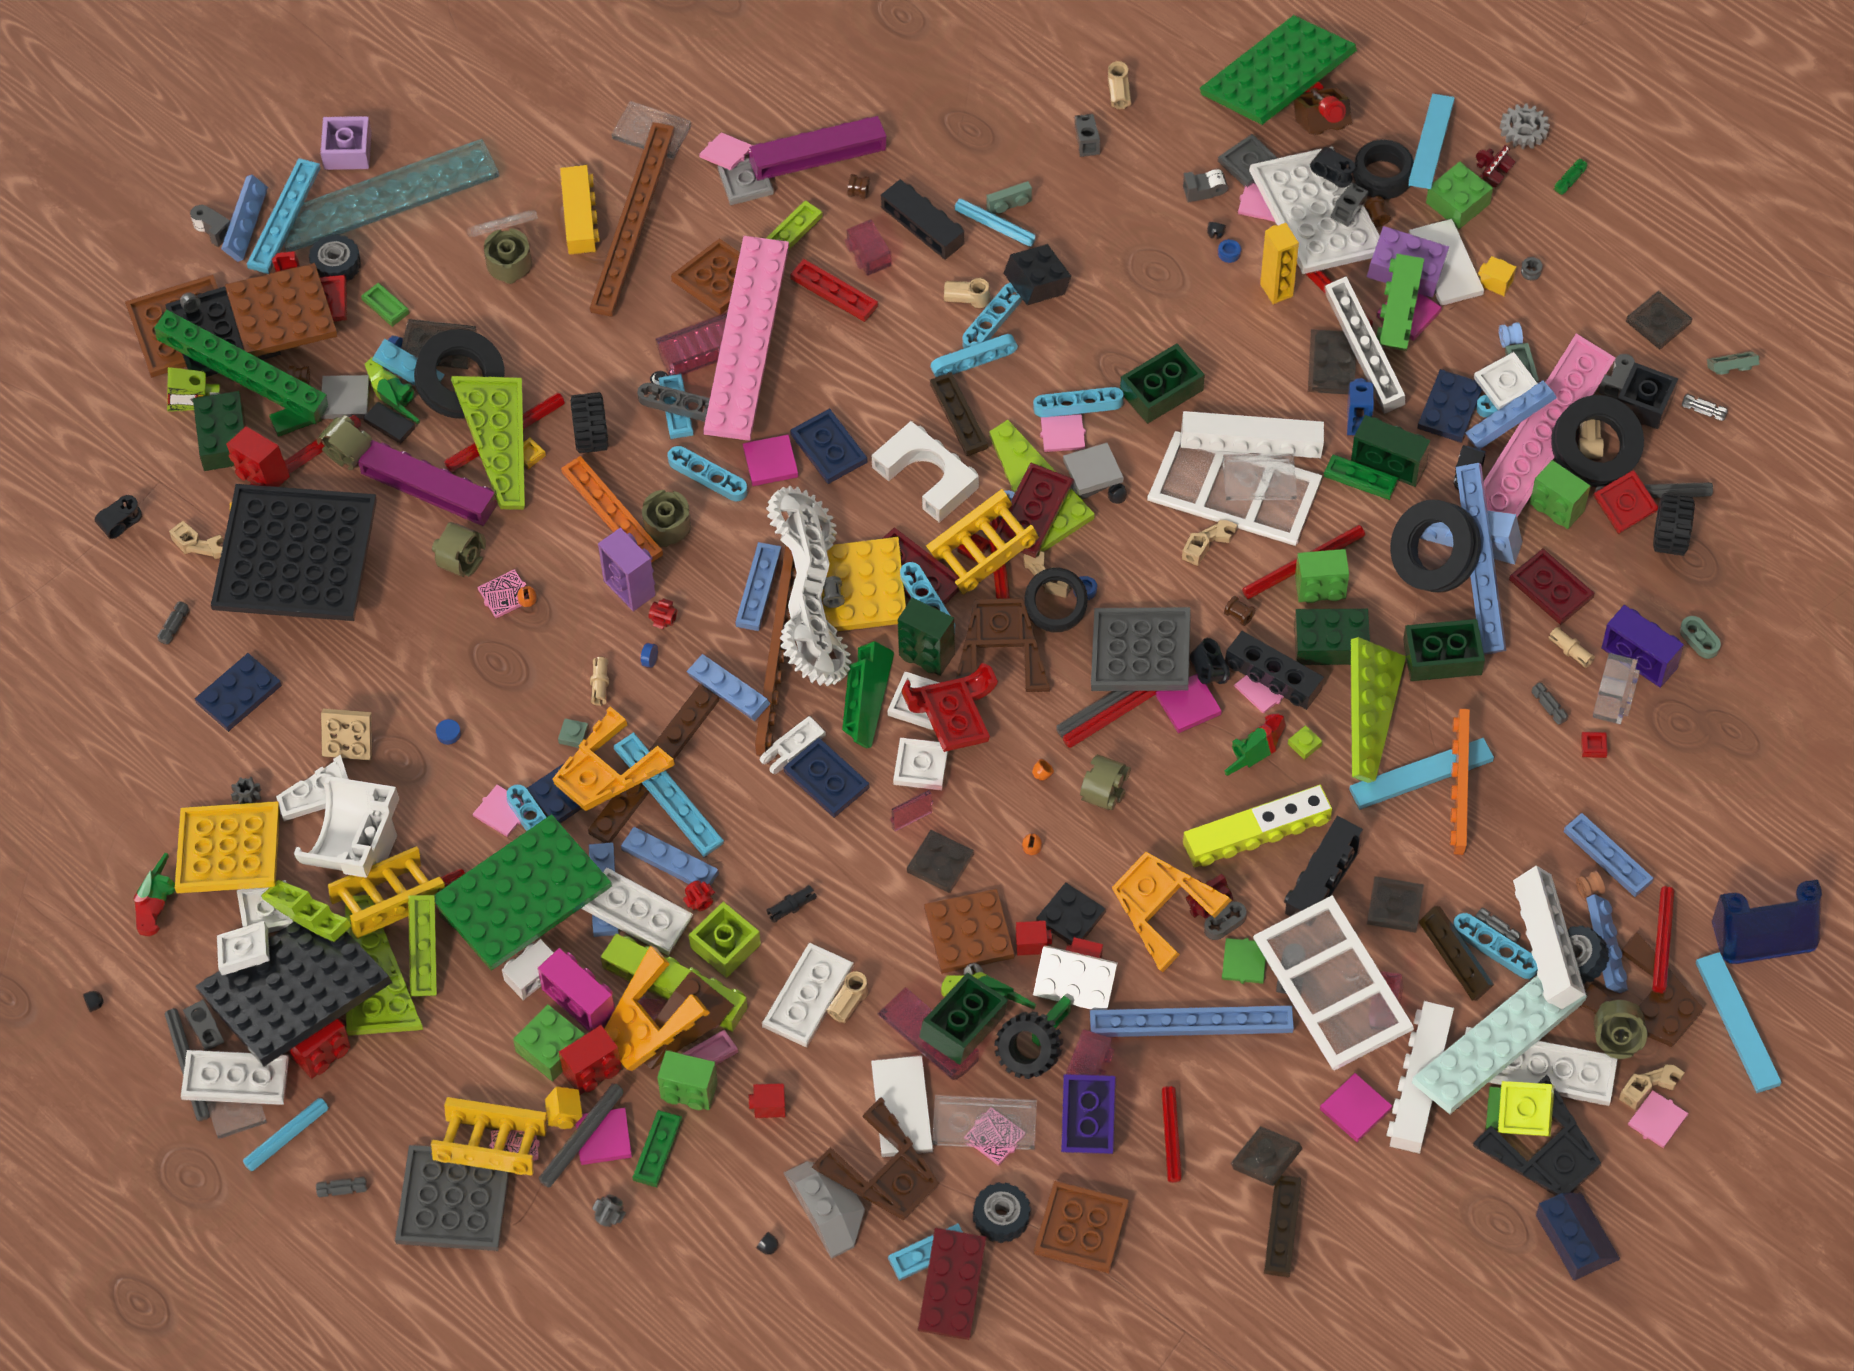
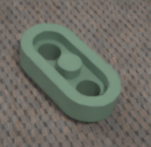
(1701, 638)

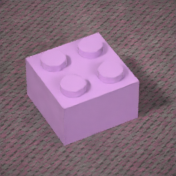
(346, 143)

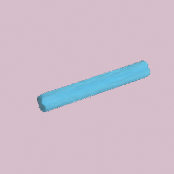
(995, 222)
(285, 1134)

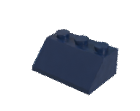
(1576, 1234)

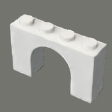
(915, 445)

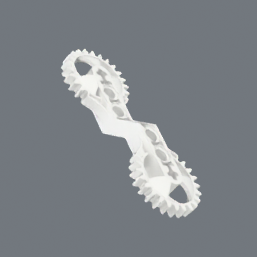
(808, 622)

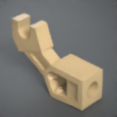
(183, 532)
(1195, 554)
(1036, 565)
(1634, 1097)

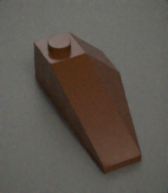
(716, 1004)

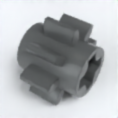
(246, 791)
(608, 1210)

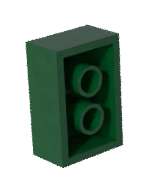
(1162, 383)
(217, 422)
(1390, 450)
(1326, 634)
(926, 637)
(1443, 650)
(963, 1018)

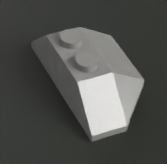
(829, 1206)

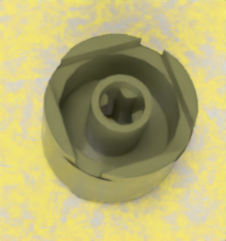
(507, 255)
(344, 442)
(666, 517)
(459, 549)
(1104, 782)
(1623, 1016)

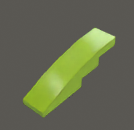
(304, 910)

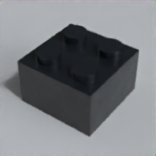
(1037, 274)
(1648, 394)

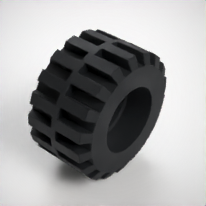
(589, 422)
(1674, 524)
(1012, 1056)

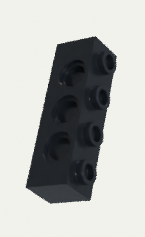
(1268, 659)

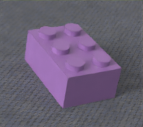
(1396, 242)
(627, 568)

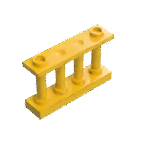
(970, 524)
(389, 910)
(489, 1116)

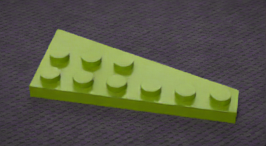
(496, 423)
(1015, 457)
(1373, 694)
(391, 1007)

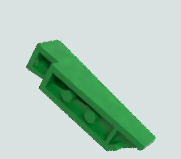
(866, 691)

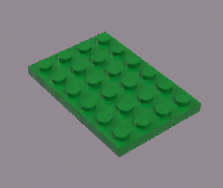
(1278, 69)
(521, 892)

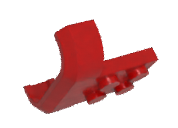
(333, 286)
(952, 707)

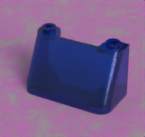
(1770, 930)

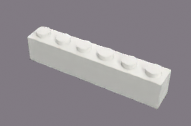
(1365, 345)
(1252, 434)
(1549, 937)
(1414, 1105)

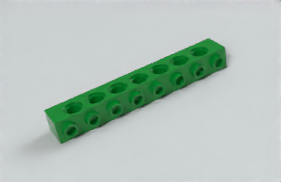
(241, 367)

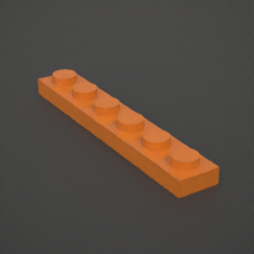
(607, 504)
(1459, 791)

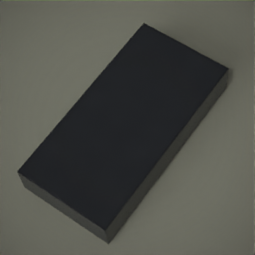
(389, 422)

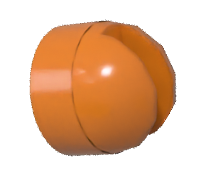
(532, 596)
(1042, 770)
(1037, 846)

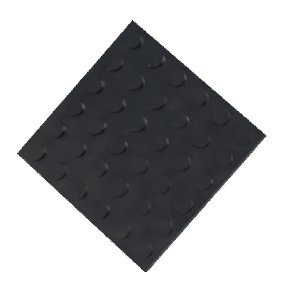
(294, 552)
(295, 992)

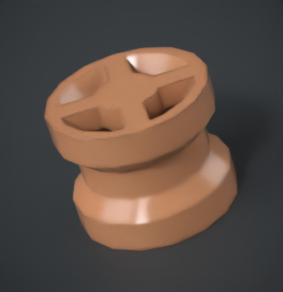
(1590, 885)

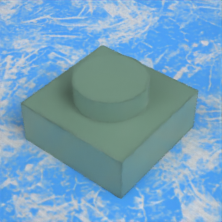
(572, 732)

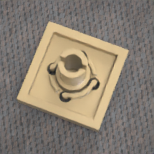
(347, 727)

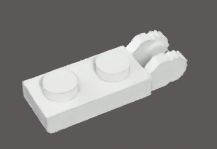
(792, 744)

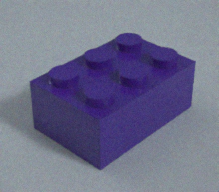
(1639, 639)
(1088, 1114)

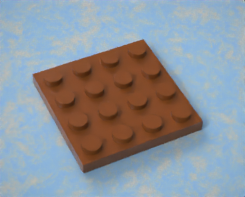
(281, 310)
(146, 313)

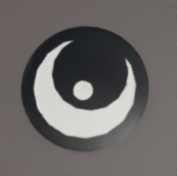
(656, 375)

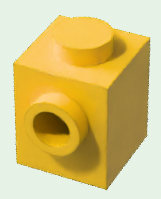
(1497, 275)
(563, 1107)

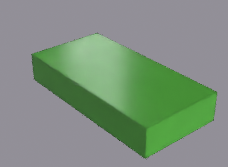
(385, 304)

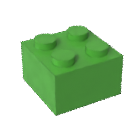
(1459, 195)
(1559, 494)
(1322, 575)
(544, 1038)
(687, 1080)

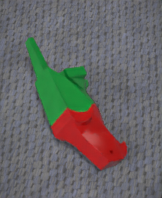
(1257, 744)
(152, 898)

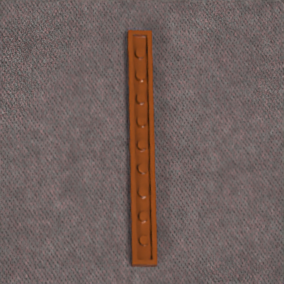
(632, 219)
(776, 654)

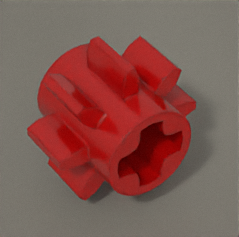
(663, 613)
(699, 895)

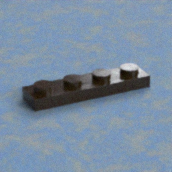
(958, 414)
(1456, 953)
(1282, 1226)

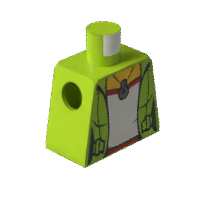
(184, 386)

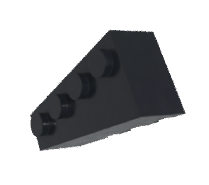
(1325, 866)

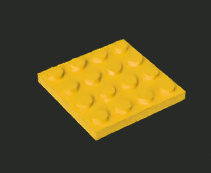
(869, 584)
(227, 847)

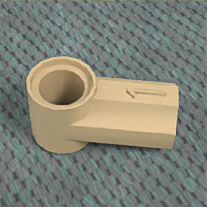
(1119, 85)
(971, 292)
(1590, 439)
(848, 998)

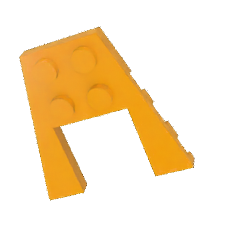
(593, 781)
(1148, 888)
(631, 1025)

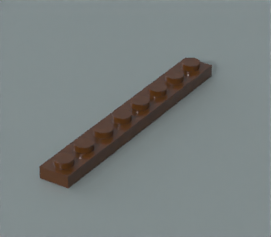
(671, 741)

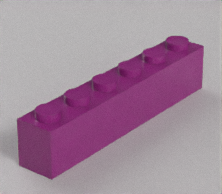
(817, 148)
(428, 482)

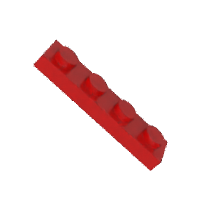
(834, 290)

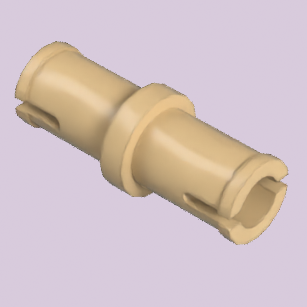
(1571, 647)
(599, 681)

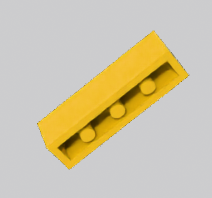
(578, 209)
(1279, 263)

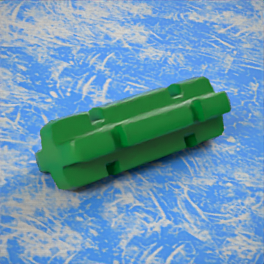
(1570, 176)

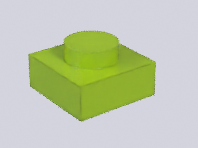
(1305, 742)

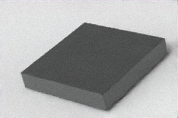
(1242, 155)

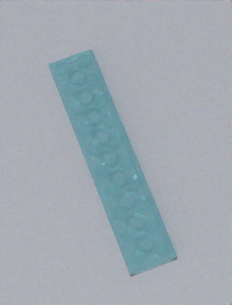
(391, 193)

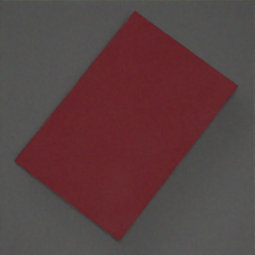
(1551, 586)

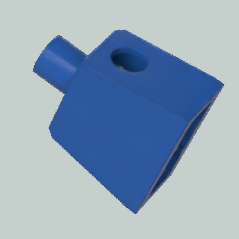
(1361, 397)

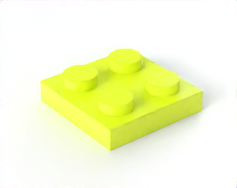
(1526, 1108)

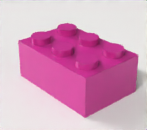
(576, 990)

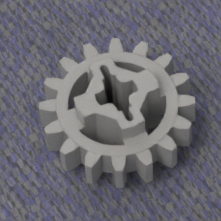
(1524, 126)

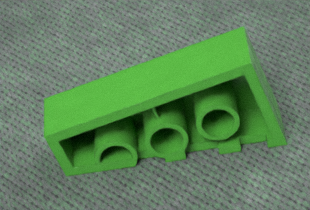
(1401, 302)

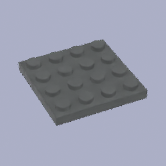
(1141, 649)
(450, 1204)

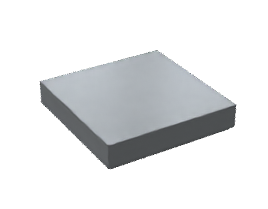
(742, 184)
(346, 395)
(1093, 468)

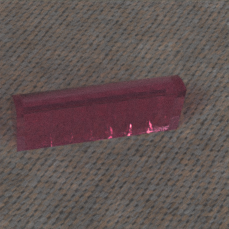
(692, 346)
(906, 1016)

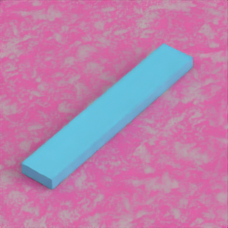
(1431, 141)
(283, 215)
(1416, 775)
(672, 799)
(1738, 1022)

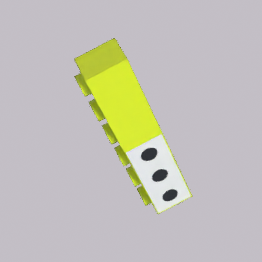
(1257, 826)

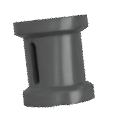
(832, 592)

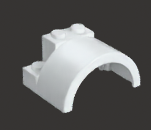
(355, 827)

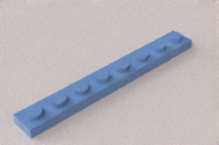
(1484, 575)
(1192, 1021)

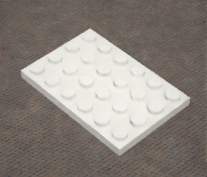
(1306, 206)

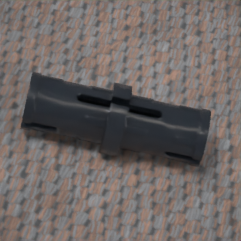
(791, 903)

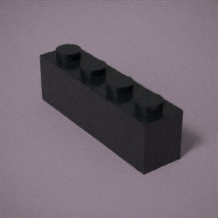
(922, 219)

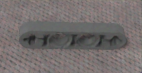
(679, 406)

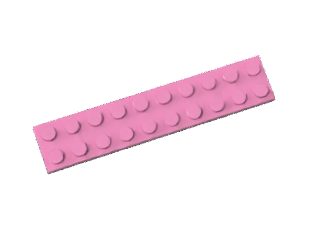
(746, 338)
(1530, 448)

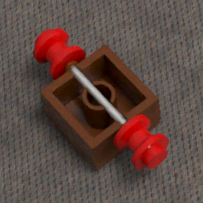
(1322, 109)

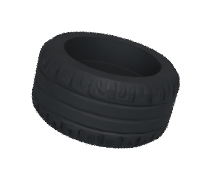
(1384, 151)
(1056, 574)

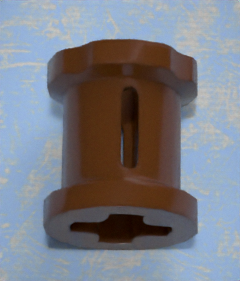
(1378, 214)
(1239, 610)

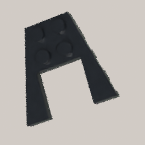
(1556, 1167)

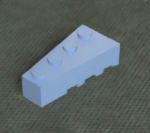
(1504, 535)

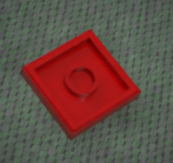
(1626, 502)

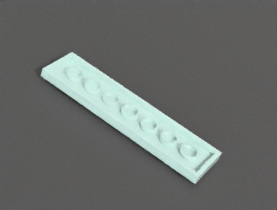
(1491, 1046)

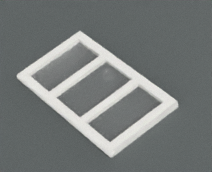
(1195, 484)
(1333, 983)

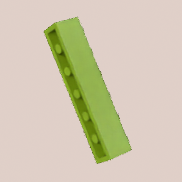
(625, 955)

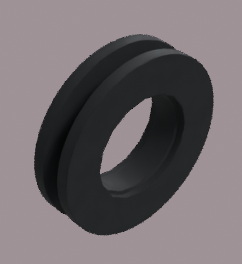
(453, 343)
(1613, 413)
(1464, 552)

